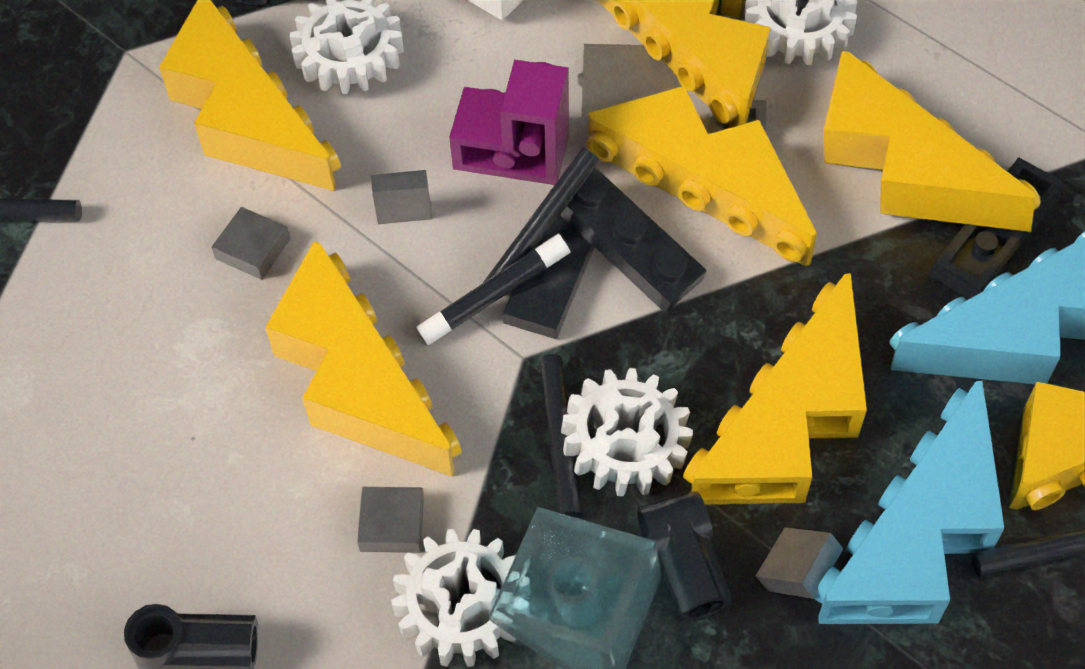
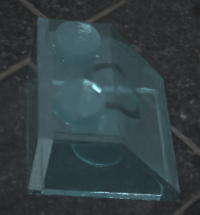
(578, 591)

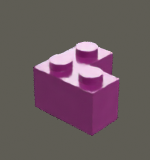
(515, 131)

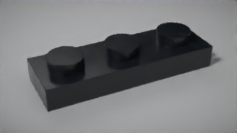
(633, 241)

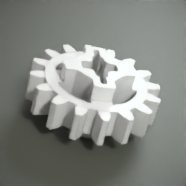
(817, 29)
(347, 43)
(624, 454)
(441, 578)

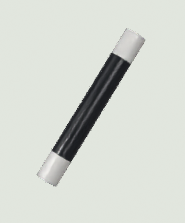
(493, 289)

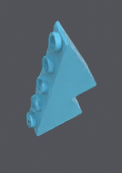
(1007, 329)
(940, 509)

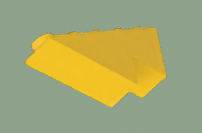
(708, 53)
(241, 105)
(923, 160)
(719, 173)
(358, 374)
(806, 395)
(1049, 447)

